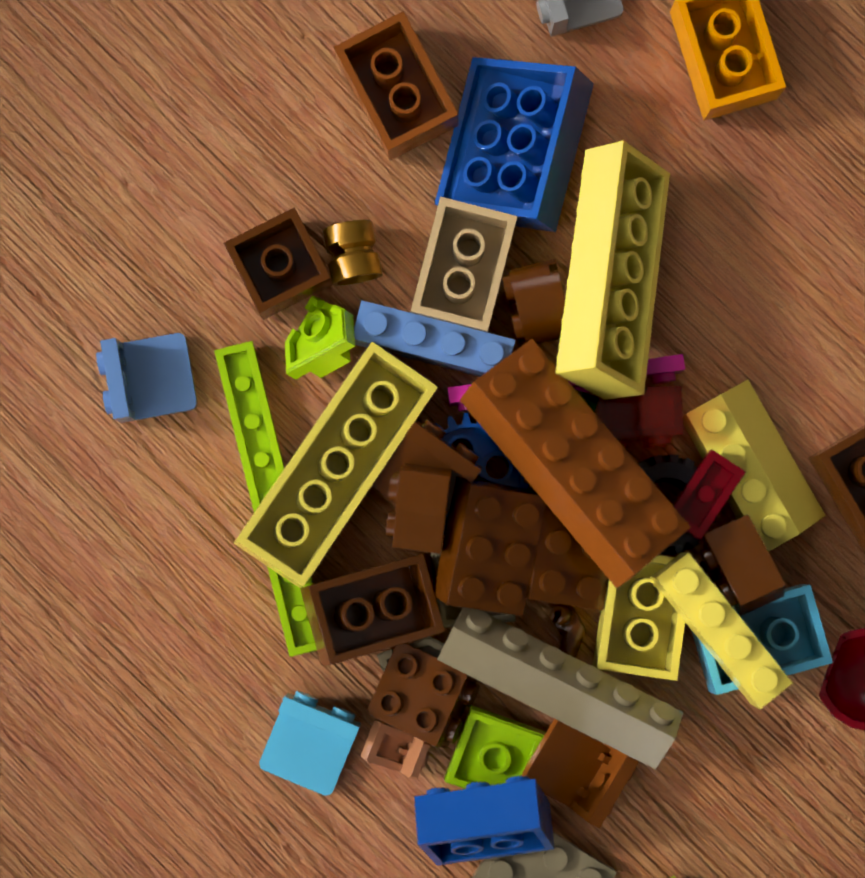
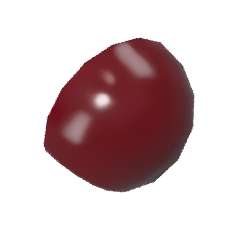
(844, 680)

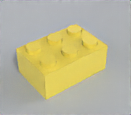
(639, 628)

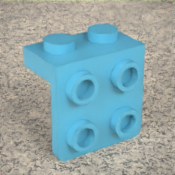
(309, 743)

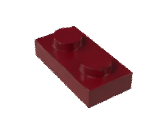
(707, 492)

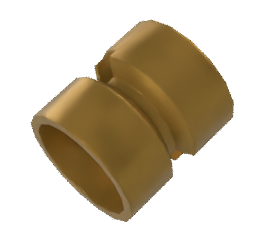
(352, 252)

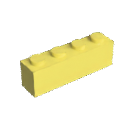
(721, 630)

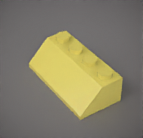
(773, 485)

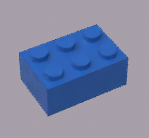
(484, 821)

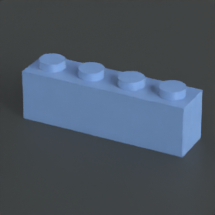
(430, 339)

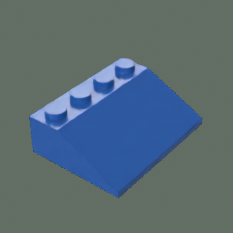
(516, 139)

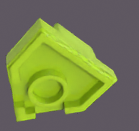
(321, 340)

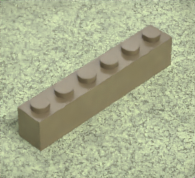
(561, 686)

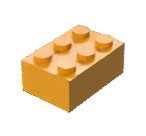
(727, 54)

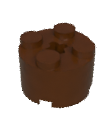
(538, 301)

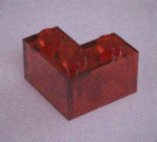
(648, 418)

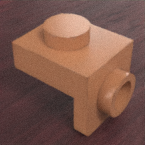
(395, 750)

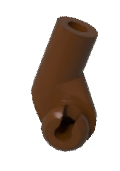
(569, 626)

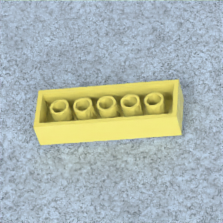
(613, 272)
(335, 465)

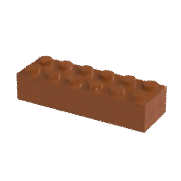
(574, 463)

